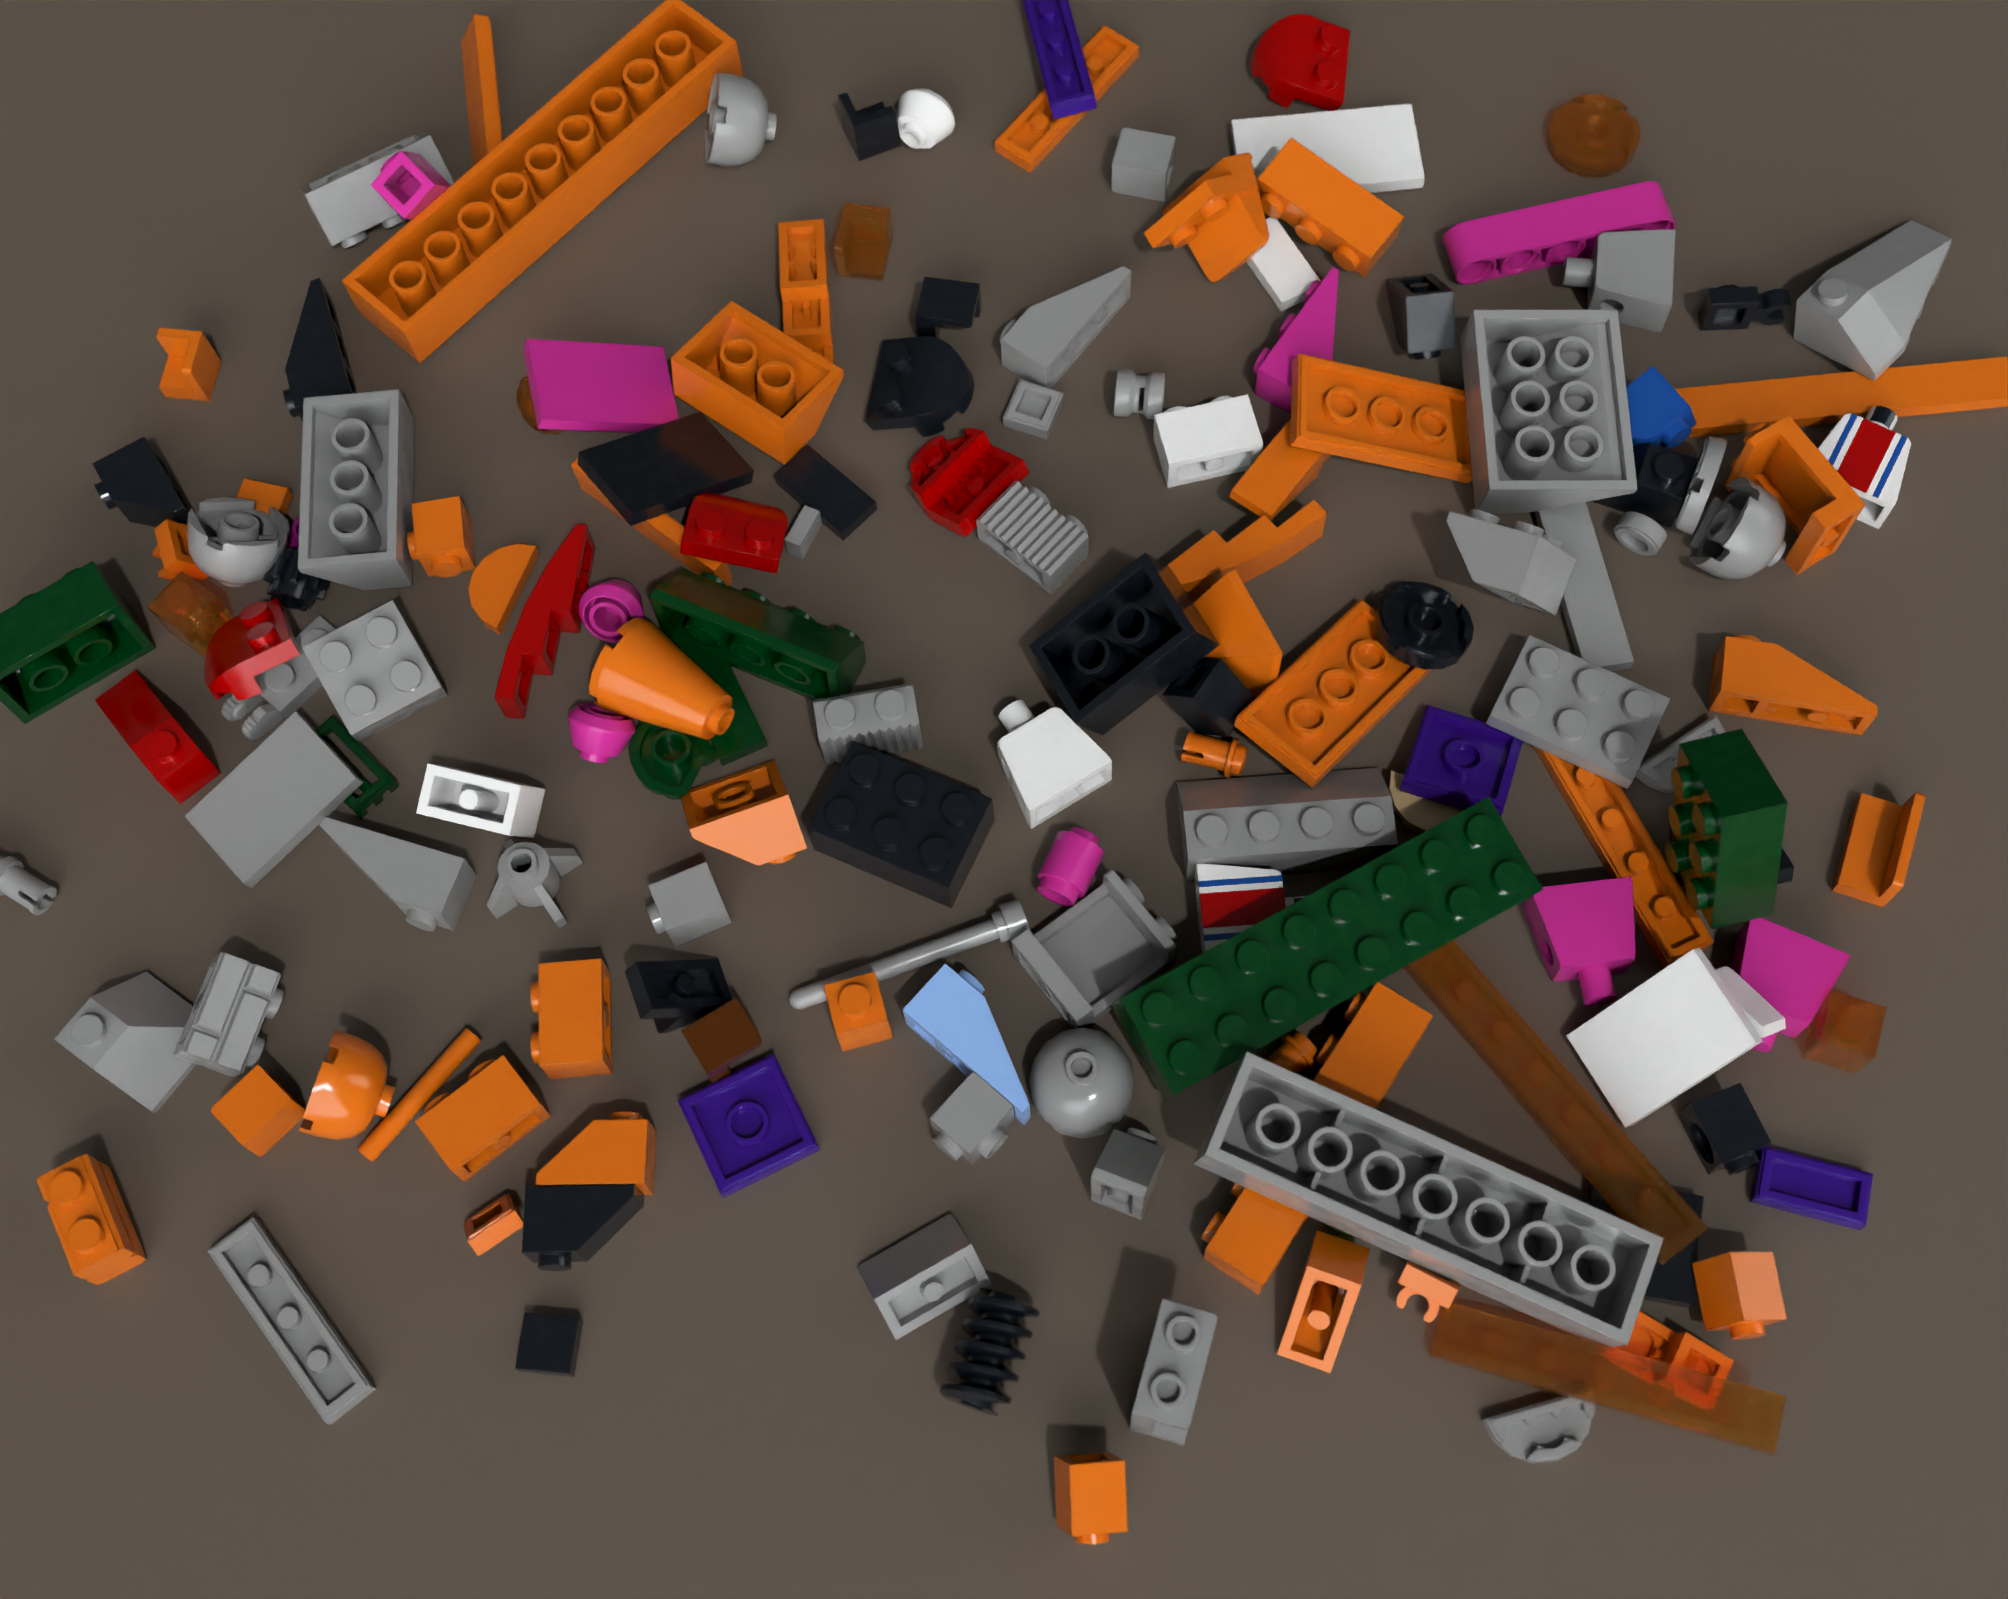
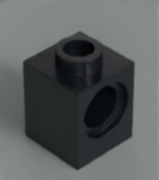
(1725, 1130)

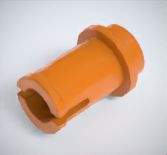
(1215, 753)
(1295, 1053)

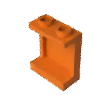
(1810, 490)

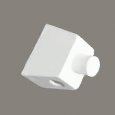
(1048, 761)

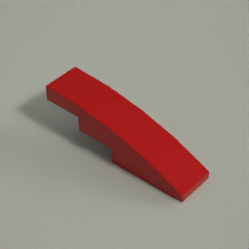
(547, 613)

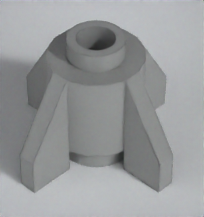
(531, 878)

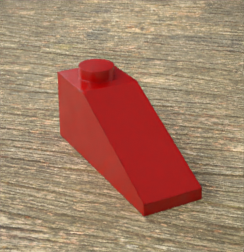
(157, 737)

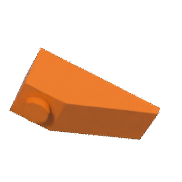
(1777, 686)

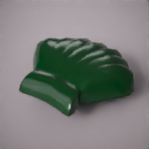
(668, 759)

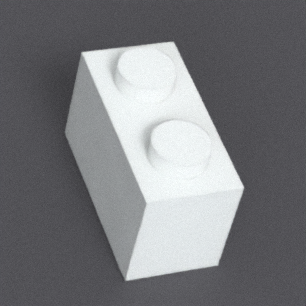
(1206, 440)
(480, 801)

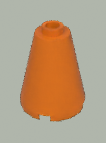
(659, 684)

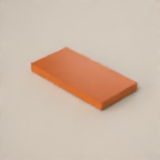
(1379, 418)
(1329, 697)

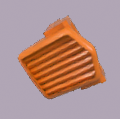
(1217, 218)

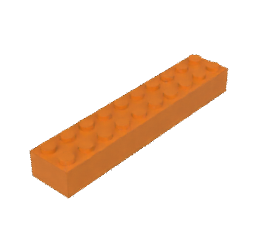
(542, 179)

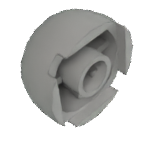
(736, 121)
(1740, 533)
(234, 540)
(1082, 1082)

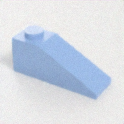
(960, 1026)

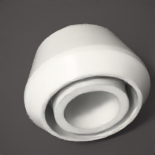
(924, 118)

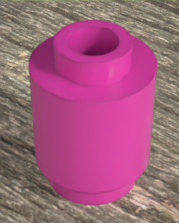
(1069, 866)

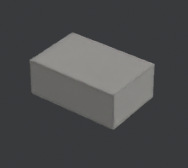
(803, 532)

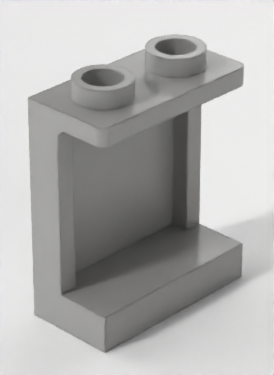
(1097, 951)
(1173, 1372)

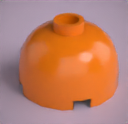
(347, 1089)

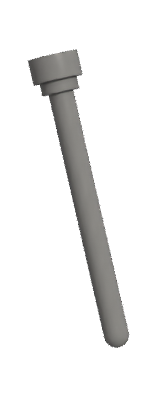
(1004, 925)

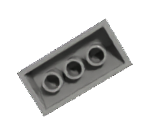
(357, 489)
(1286, 823)

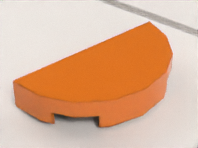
(499, 583)

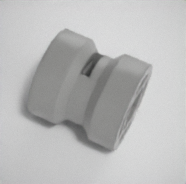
(1129, 391)

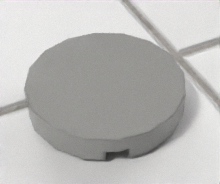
(1700, 484)

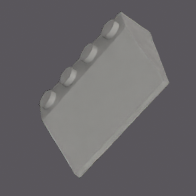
(1546, 409)

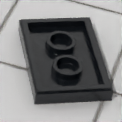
(664, 467)

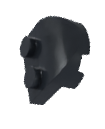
(918, 385)

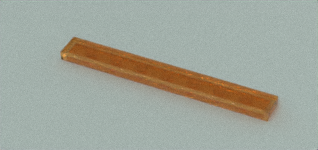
(1556, 1098)

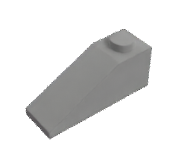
(1060, 328)
(418, 879)

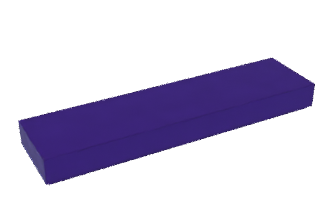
(1060, 57)

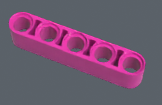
(1551, 231)

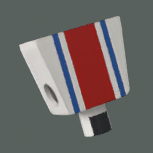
(1869, 460)
(1235, 900)

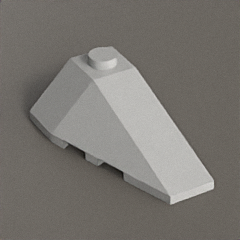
(1871, 300)

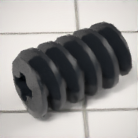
(988, 1351)

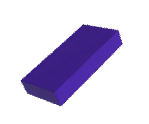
(1812, 1188)

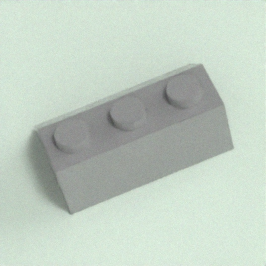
(349, 204)

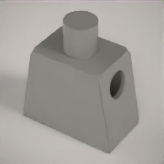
(1628, 275)

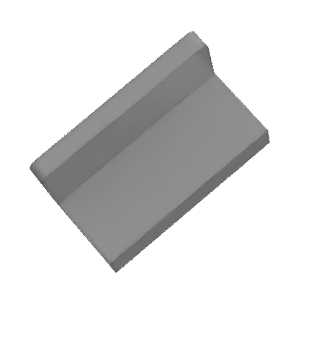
(924, 1275)

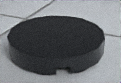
(1423, 626)

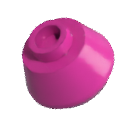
(608, 607)
(599, 732)

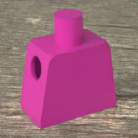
(1585, 933)
(1786, 971)

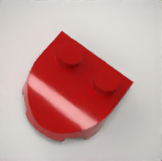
(1303, 61)
(962, 478)
(735, 532)
(248, 647)

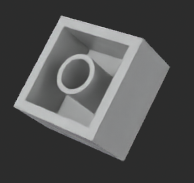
(374, 671)

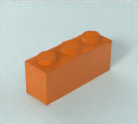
(1328, 208)

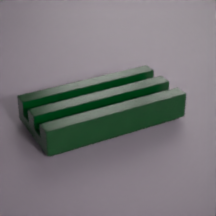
(372, 793)

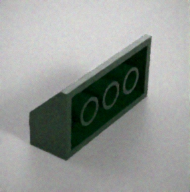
(759, 636)

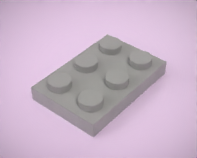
(1578, 711)

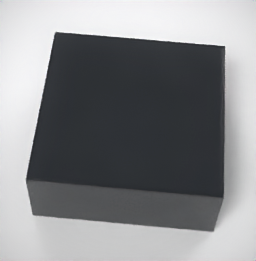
(549, 1344)

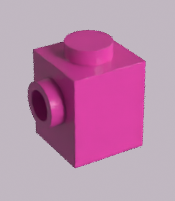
(409, 183)

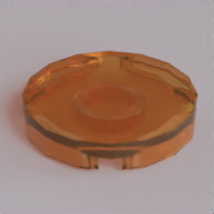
(1593, 136)

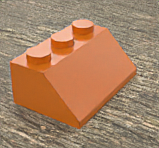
(756, 381)

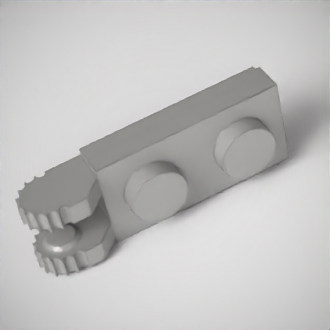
(283, 688)

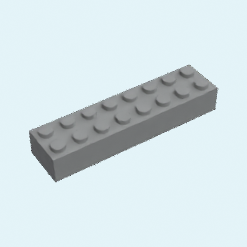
(1430, 1202)

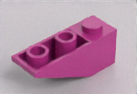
(1305, 333)

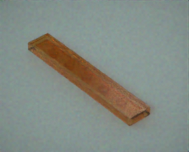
(1609, 1378)

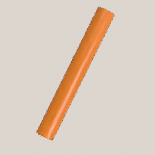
(419, 1095)

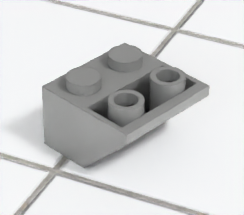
(1513, 560)

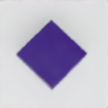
(1460, 761)
(748, 1125)

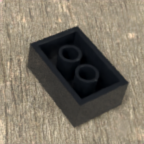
(1123, 645)
(901, 824)

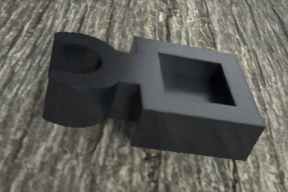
(1735, 307)

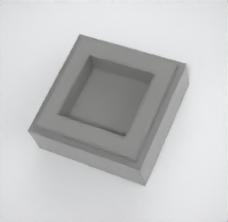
(1033, 409)

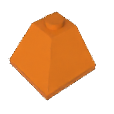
(1242, 633)
(746, 816)

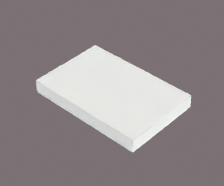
(1663, 1037)

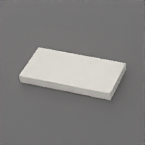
(1366, 144)

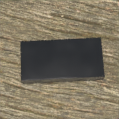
(823, 487)

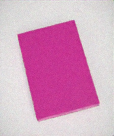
(598, 386)

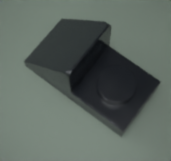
(677, 991)

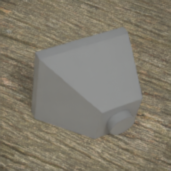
(132, 1038)

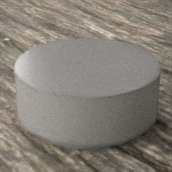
(1640, 533)

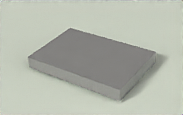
(273, 799)

